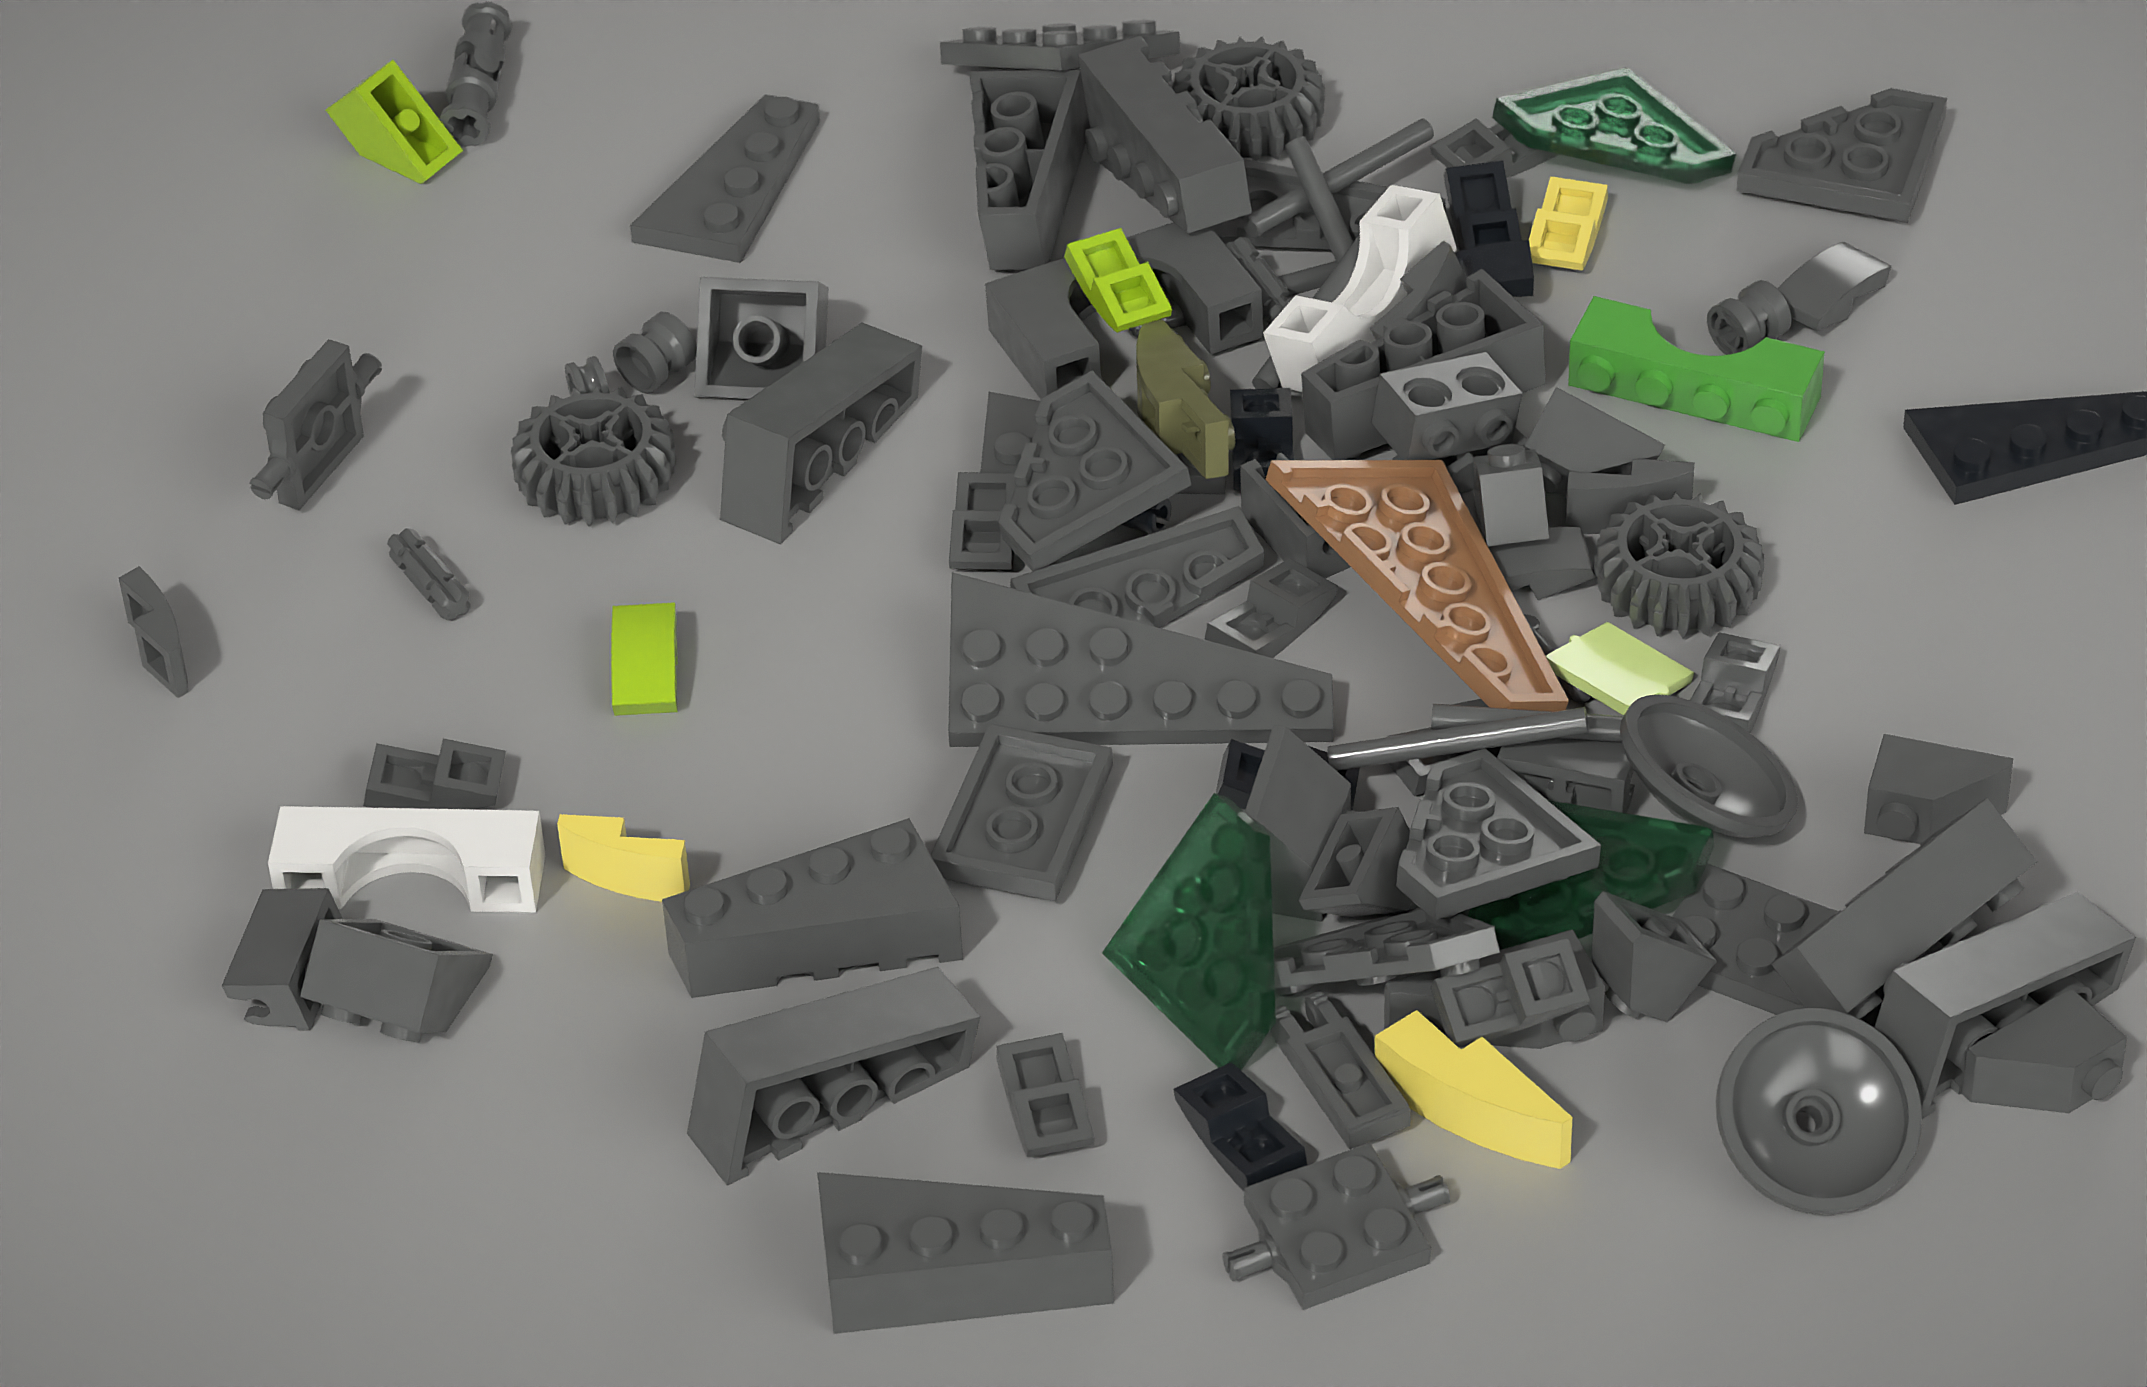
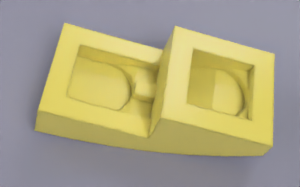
(1568, 223)
(633, 866)

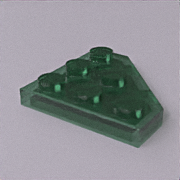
(1615, 123)
(1638, 861)
(1206, 936)

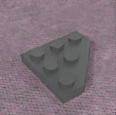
(1053, 49)
(1852, 159)
(1084, 473)
(1486, 838)
(1384, 949)

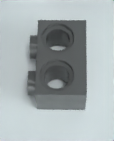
(1446, 407)

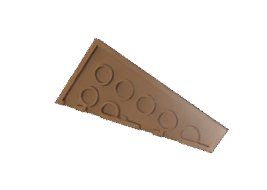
(1428, 561)

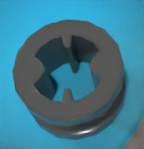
(586, 377)

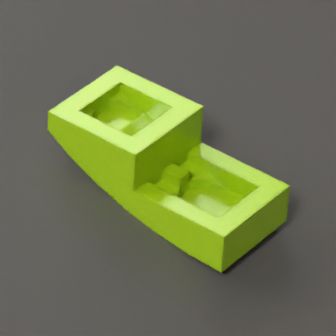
(1115, 282)
(644, 659)

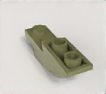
(1176, 402)

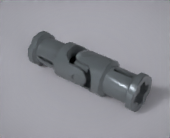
(476, 76)

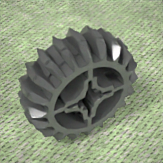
(1255, 94)
(593, 455)
(1664, 562)

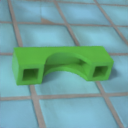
(1758, 389)

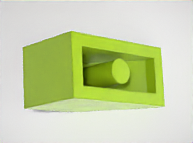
(394, 125)

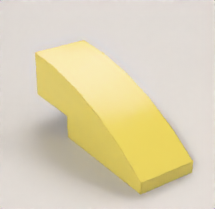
(1474, 1093)

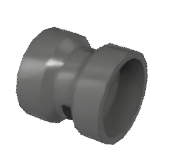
(1752, 317)
(649, 356)

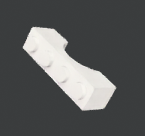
(1393, 239)
(484, 853)

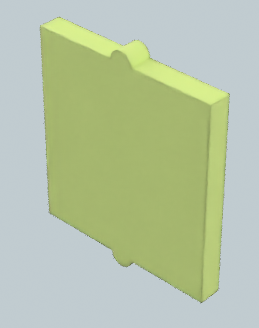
(1617, 667)

